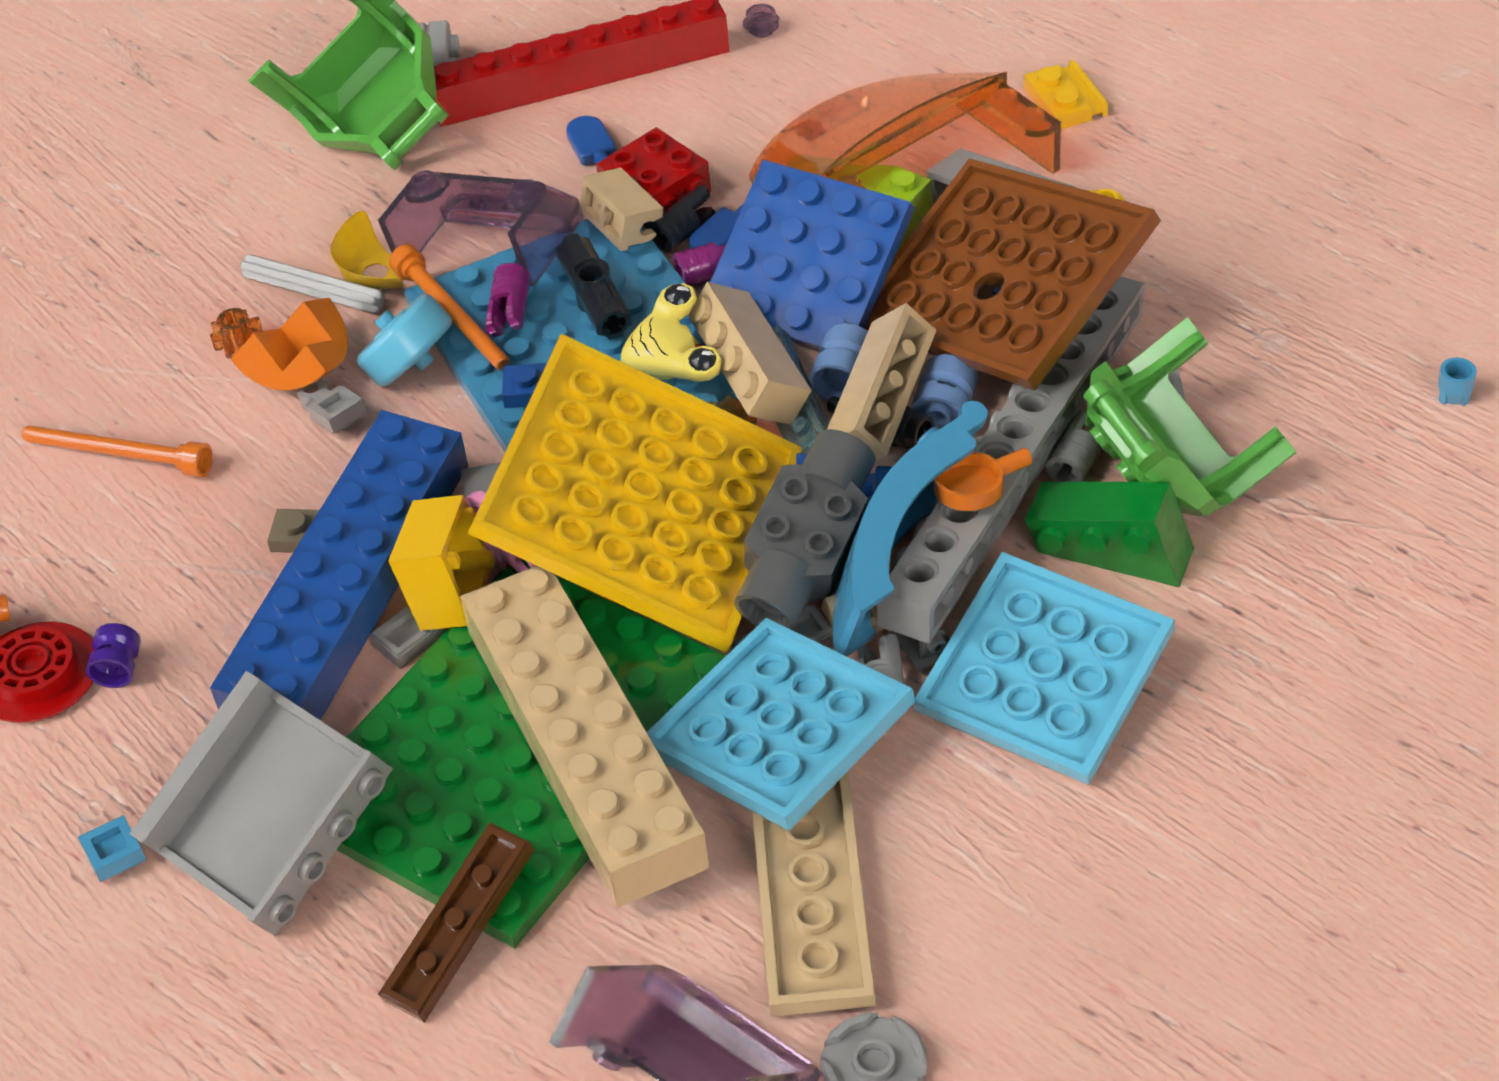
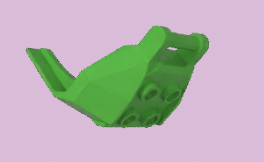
(365, 86)
(1161, 439)

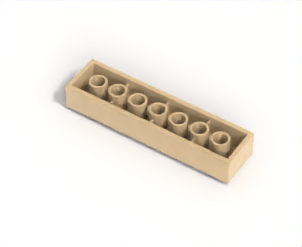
(585, 736)

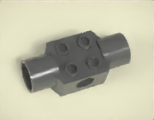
(805, 530)

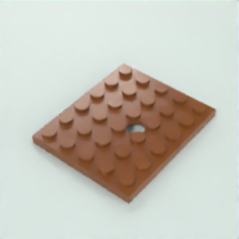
(1046, 241)

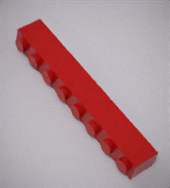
(580, 59)

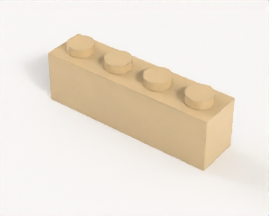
(750, 354)
(883, 378)

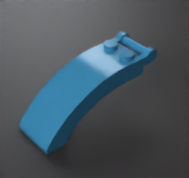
(893, 510)

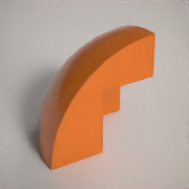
(300, 351)

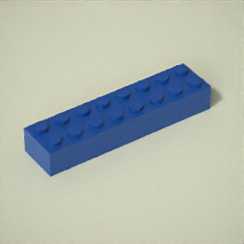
(340, 569)

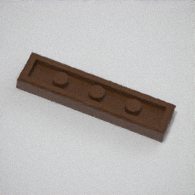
(456, 922)

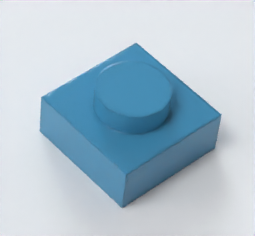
(111, 848)

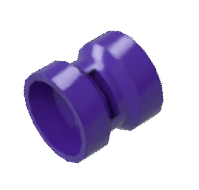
(113, 655)

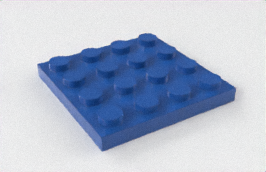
(812, 250)

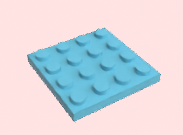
(1045, 667)
(779, 722)

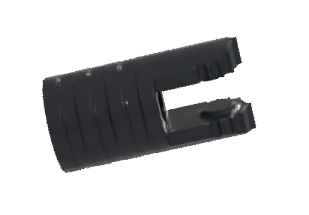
(681, 219)

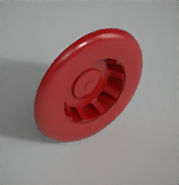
(32, 664)

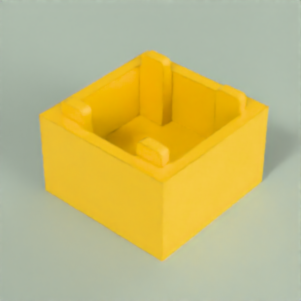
(439, 560)

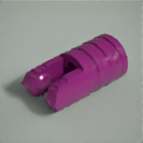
(698, 264)
(507, 298)

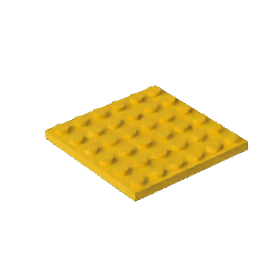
(633, 491)

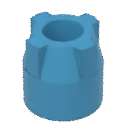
(1456, 381)

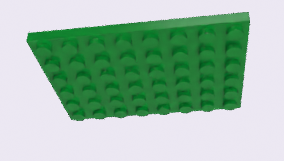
(468, 763)

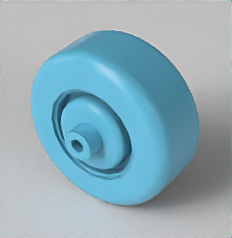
(404, 340)

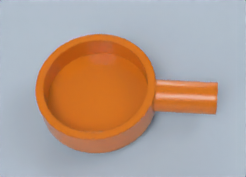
(978, 480)

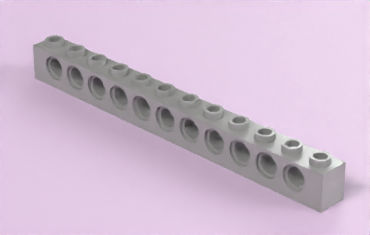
(955, 542)

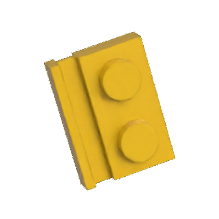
(1065, 94)

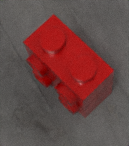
(660, 166)

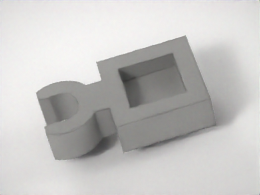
(332, 408)

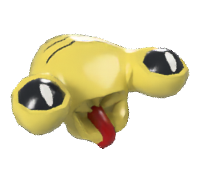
(668, 348)

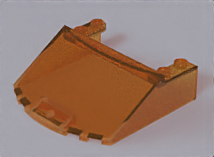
(887, 116)

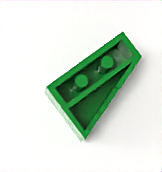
(1113, 527)

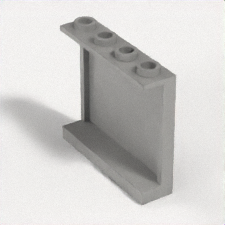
(261, 803)

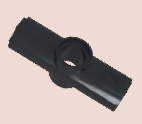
(593, 286)

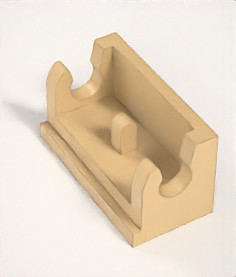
(619, 207)

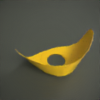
(357, 248)

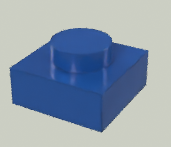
(520, 383)

